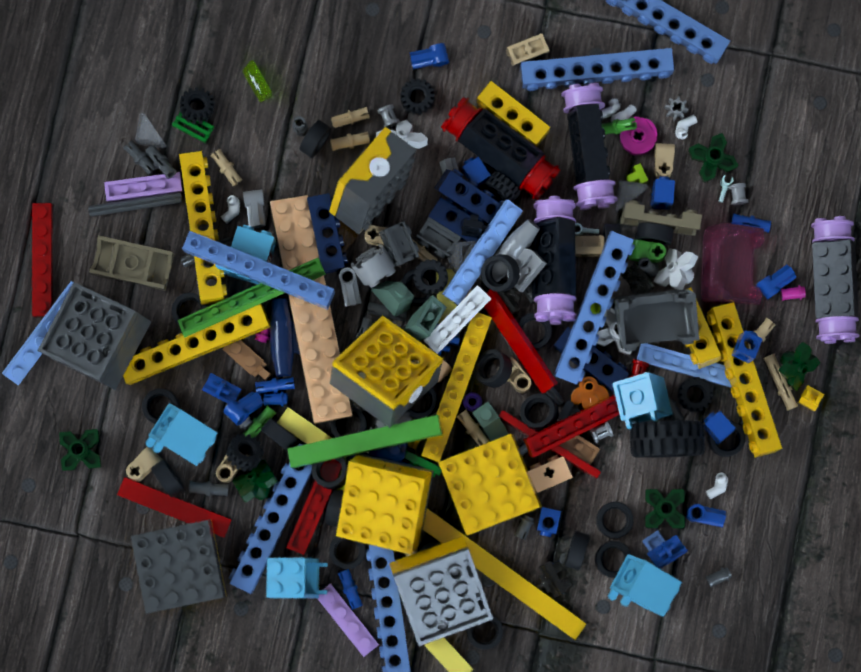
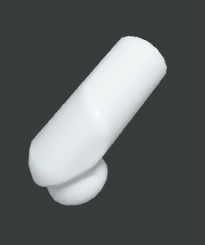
(614, 107)
(625, 114)
(683, 125)
(233, 209)
(719, 487)

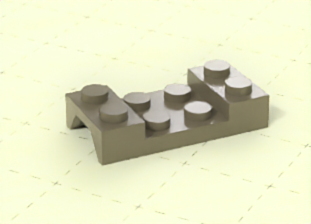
(686, 224)
(132, 263)

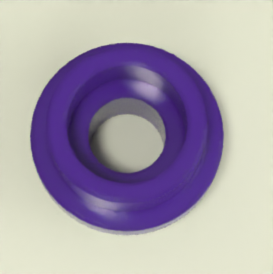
(472, 395)

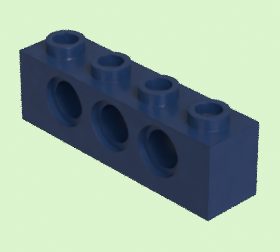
(447, 184)
(316, 206)
(447, 206)
(595, 370)

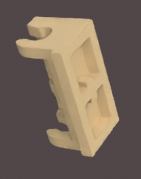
(527, 49)
(589, 246)

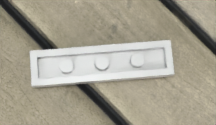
(457, 319)

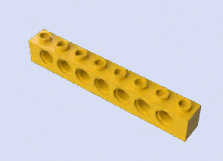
(189, 163)
(259, 323)
(457, 385)
(770, 444)

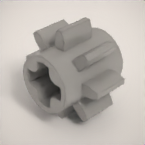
(676, 113)

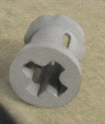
(388, 116)
(738, 194)
(601, 432)

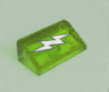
(257, 81)

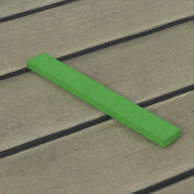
(242, 301)
(364, 441)

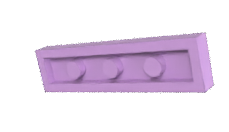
(142, 187)
(347, 621)

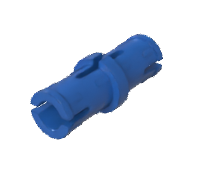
(751, 221)
(274, 385)
(350, 589)

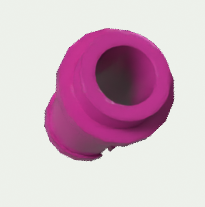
(793, 293)
(263, 335)

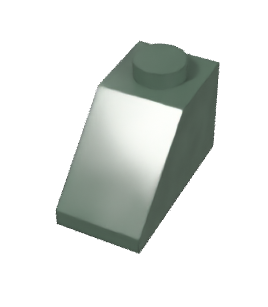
(394, 296)
(425, 319)
(490, 422)

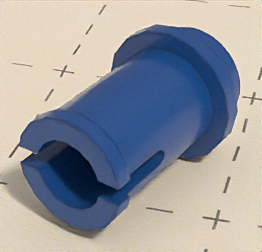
(276, 399)

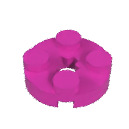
(643, 146)

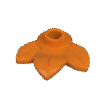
(590, 396)

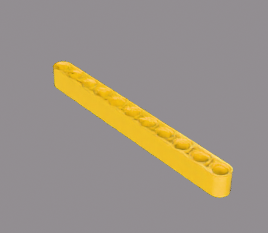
(507, 578)

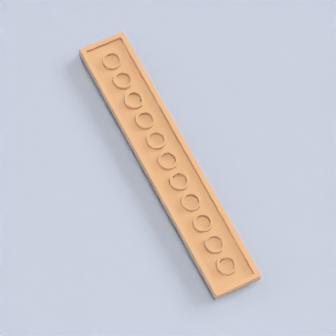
(312, 323)

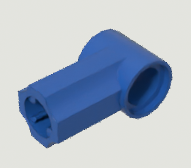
(434, 55)
(772, 284)
(240, 410)
(707, 515)

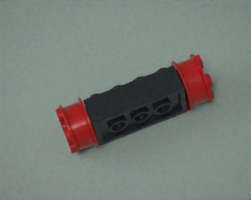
(501, 147)

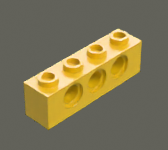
(509, 104)
(711, 353)

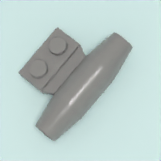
(517, 247)

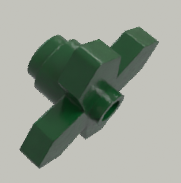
(703, 154)
(797, 364)
(72, 443)
(256, 483)
(672, 516)

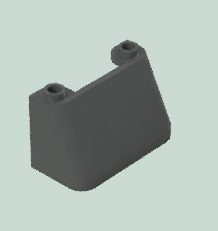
(656, 318)

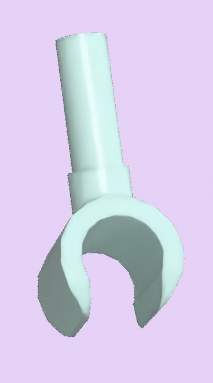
(725, 186)
(585, 230)

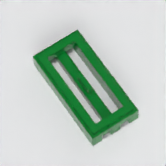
(175, 124)

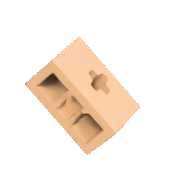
(560, 474)

